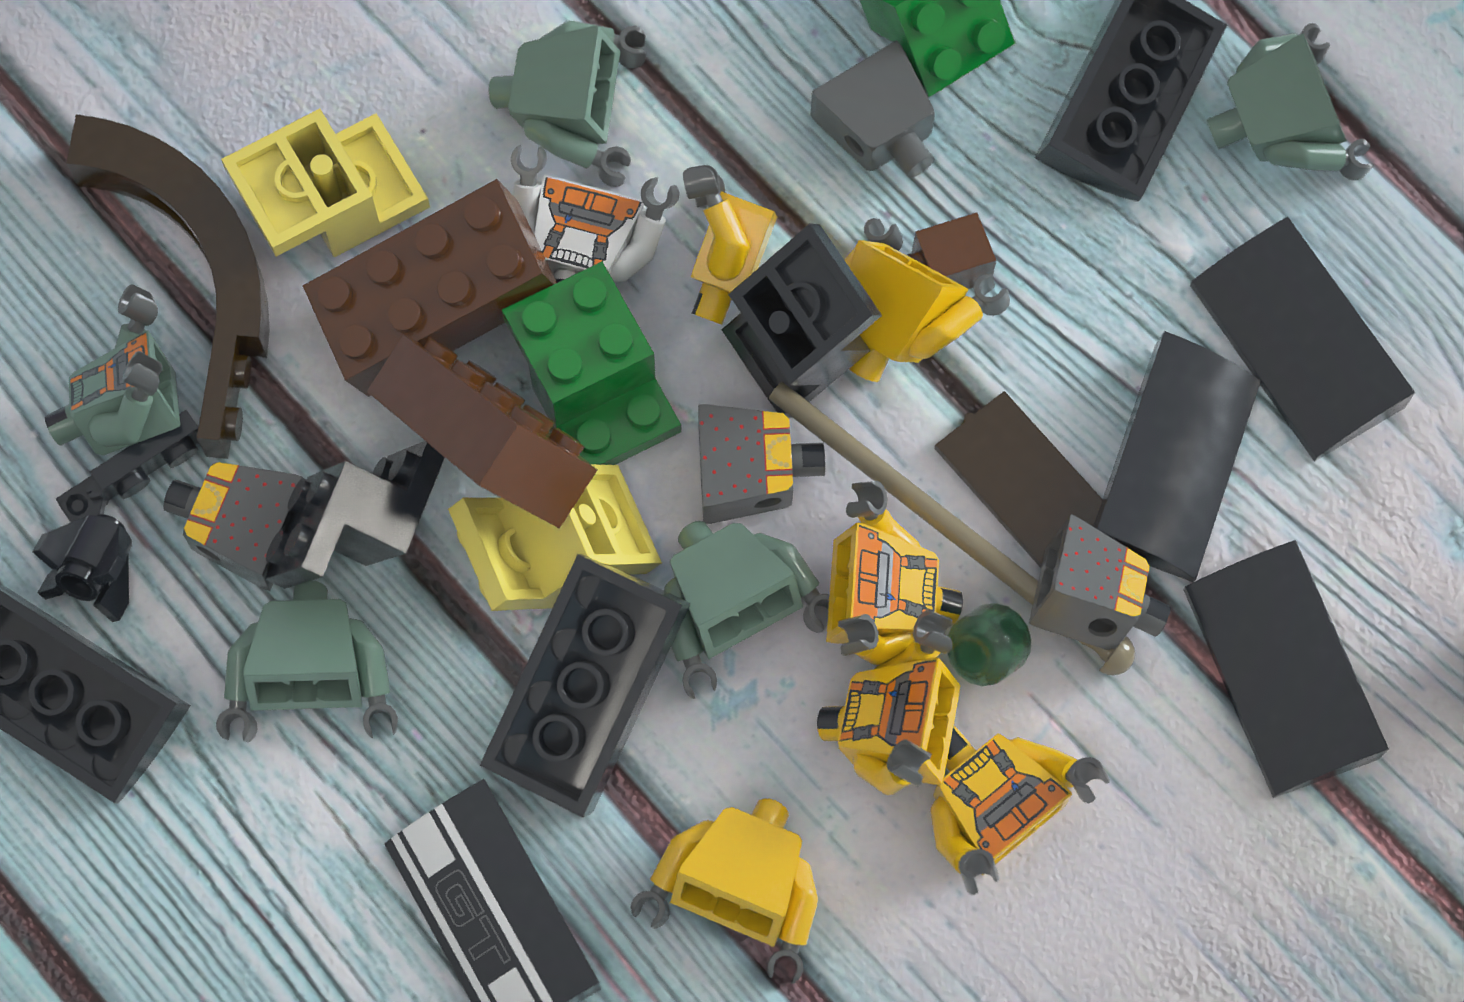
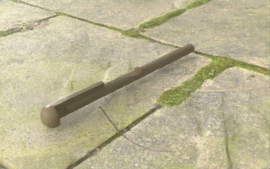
(1116, 660)

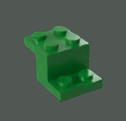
(942, 36)
(592, 367)

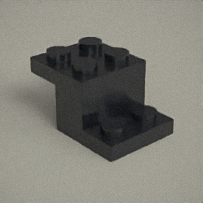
(801, 317)
(353, 514)

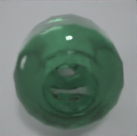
(989, 644)

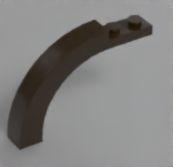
(151, 171)

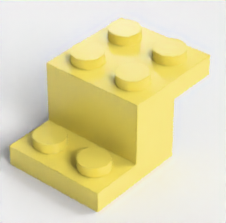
(325, 183)
(527, 560)

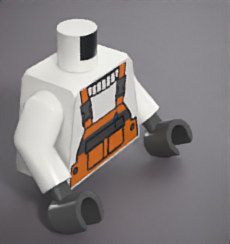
(588, 224)

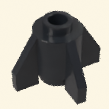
(88, 563)

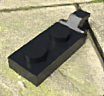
(129, 470)

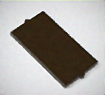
(1018, 474)

